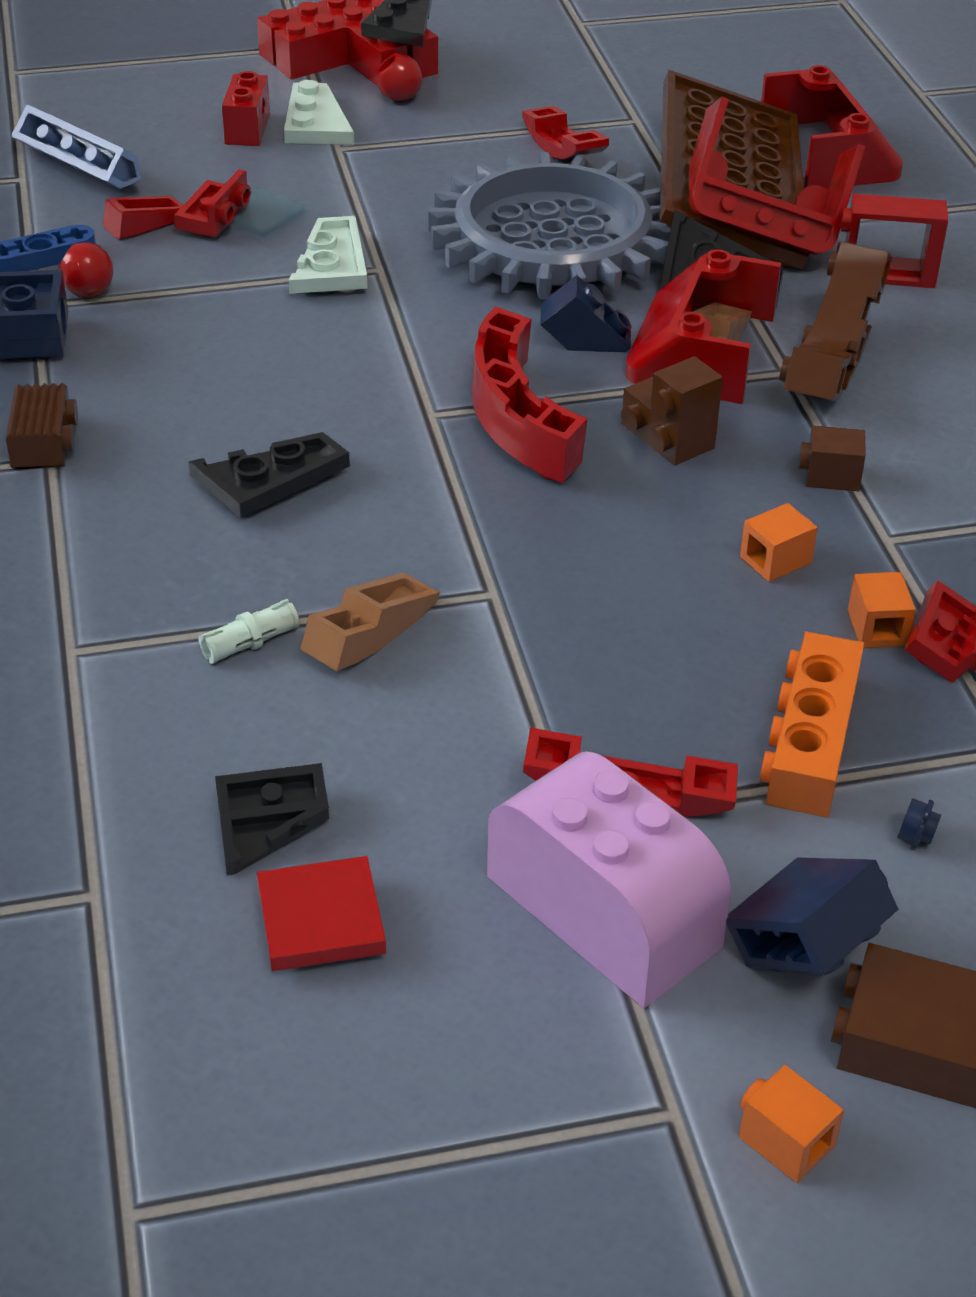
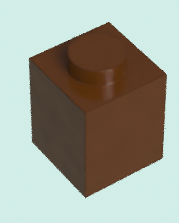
(834, 458)

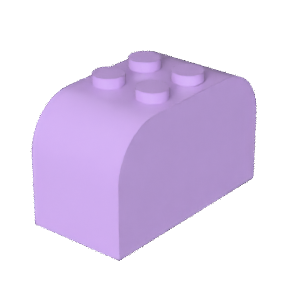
(612, 874)

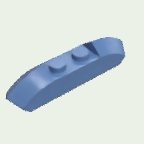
(77, 148)

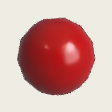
(399, 77)
(86, 270)

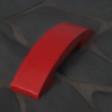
(552, 134)
(696, 790)

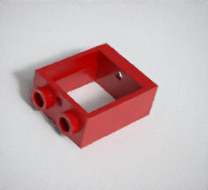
(933, 213)

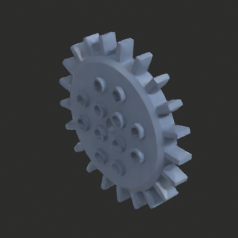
(549, 224)

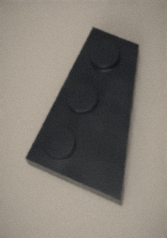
(398, 21)
(691, 240)
(260, 479)

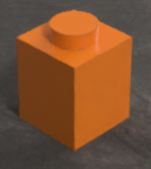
(778, 542)
(881, 609)
(789, 1122)

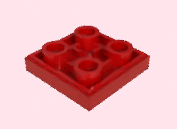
(320, 913)

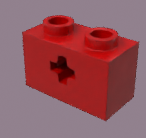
(246, 109)

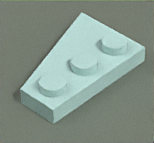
(315, 116)
(332, 258)

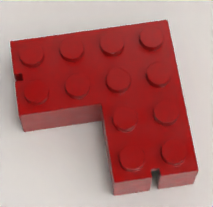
(329, 36)

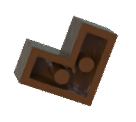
(675, 410)

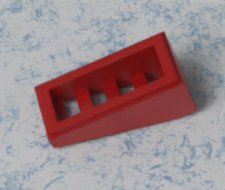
(138, 215)

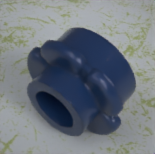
(919, 823)

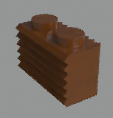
(41, 426)

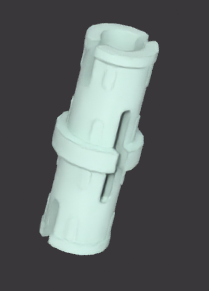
(248, 631)

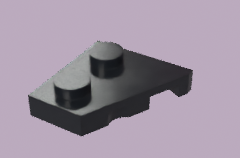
(268, 810)

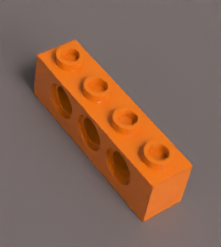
(814, 724)

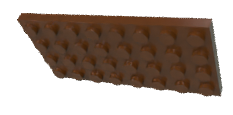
(754, 139)

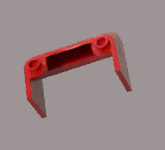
(820, 97)
(807, 225)
(677, 333)

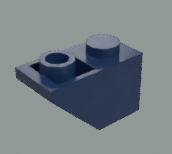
(583, 320)

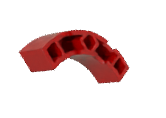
(523, 425)

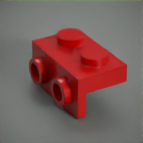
(214, 205)
(944, 633)

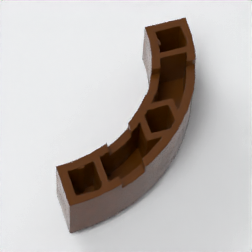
(840, 332)

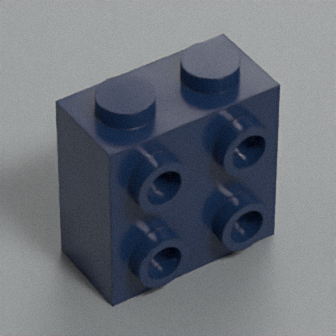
(812, 915)

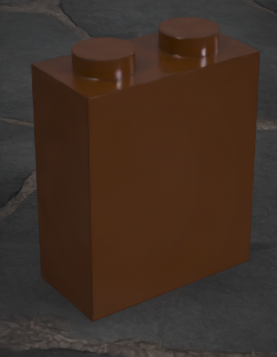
(910, 1024)

